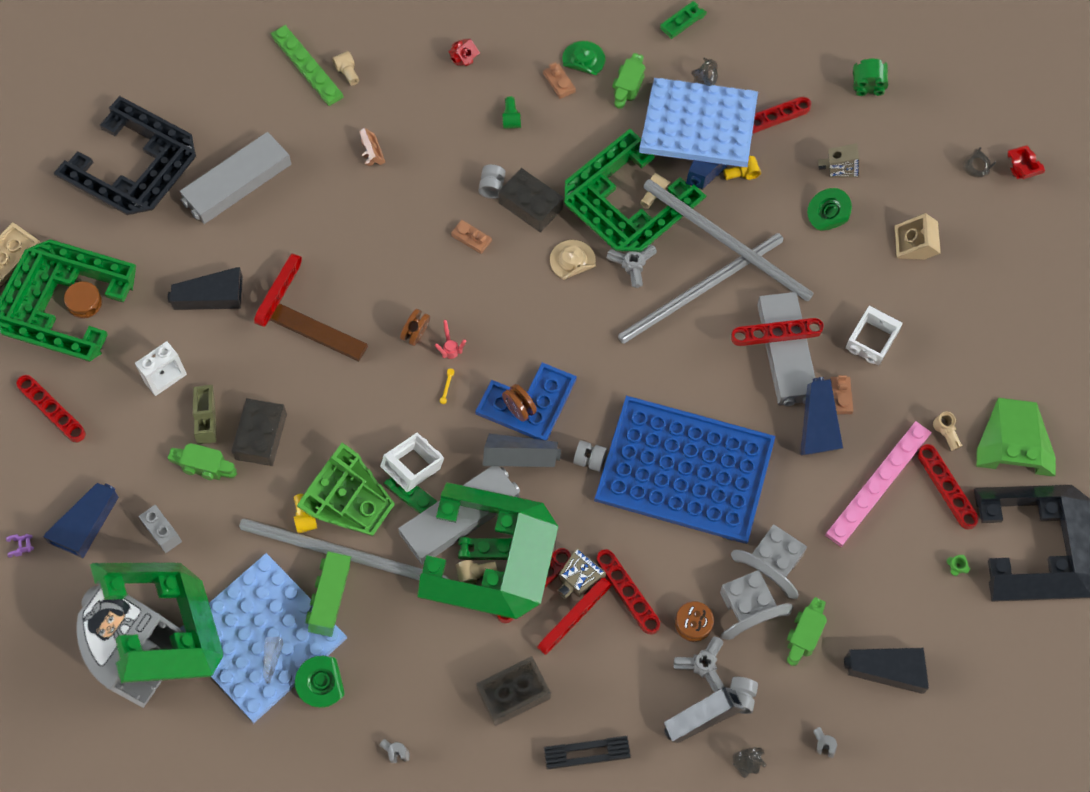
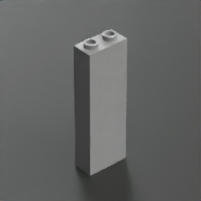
(235, 178)
(790, 359)
(432, 536)

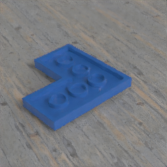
(549, 393)

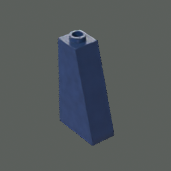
(702, 173)
(820, 422)
(81, 524)

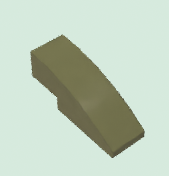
(204, 414)

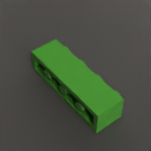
(329, 594)

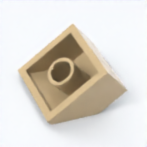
(917, 238)

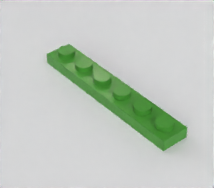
(307, 65)

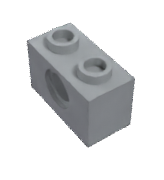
(160, 529)

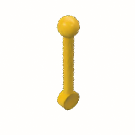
(450, 372)

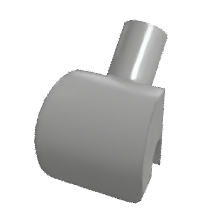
(825, 742)
(394, 750)

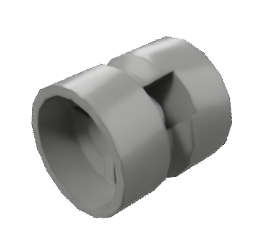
(491, 181)
(596, 458)
(746, 690)

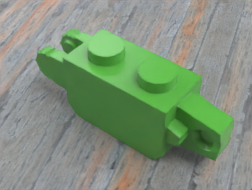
(629, 80)
(202, 461)
(808, 631)

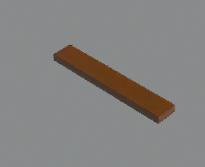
(319, 332)

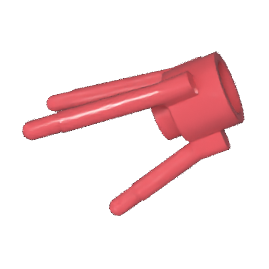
(450, 347)

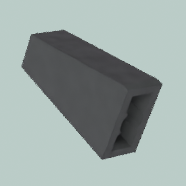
(520, 452)

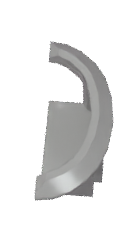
(775, 558)
(750, 603)

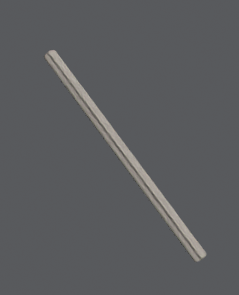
(728, 240)
(697, 290)
(324, 547)

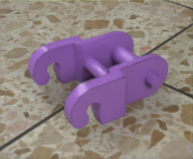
(20, 550)

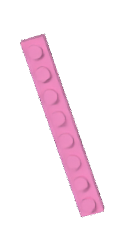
(878, 484)

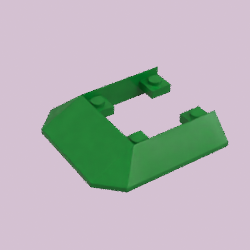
(590, 186)
(34, 284)
(528, 563)
(193, 652)

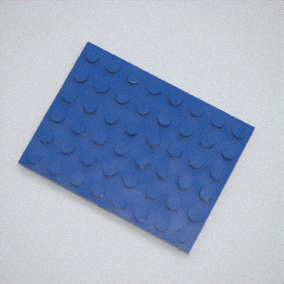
(685, 469)

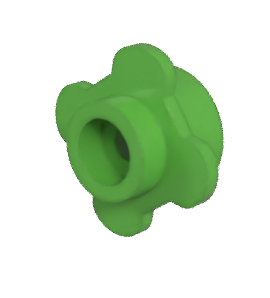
(960, 559)

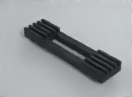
(557, 758)

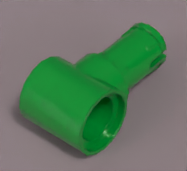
(511, 116)

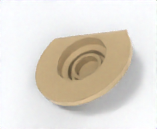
(571, 258)

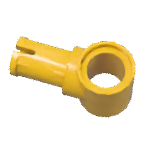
(751, 172)
(302, 520)

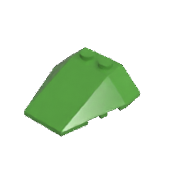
(1016, 438)
(347, 494)

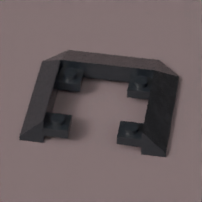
(167, 143)
(1068, 574)

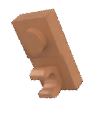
(559, 80)
(373, 149)
(471, 236)
(842, 394)

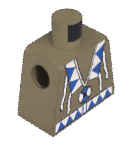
(841, 161)
(579, 575)

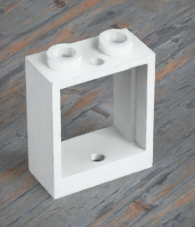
(880, 321)
(161, 370)
(400, 473)

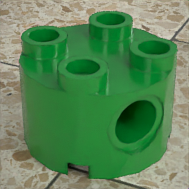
(870, 77)

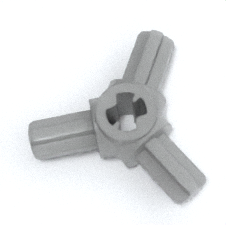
(633, 262)
(707, 655)

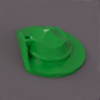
(584, 57)
(829, 209)
(319, 681)

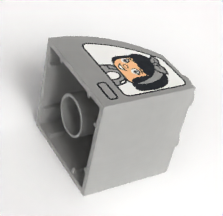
(105, 620)

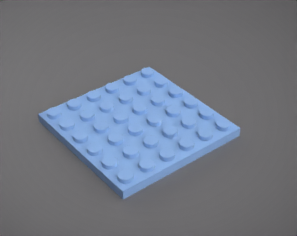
(699, 122)
(260, 606)

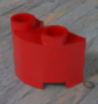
(1024, 163)

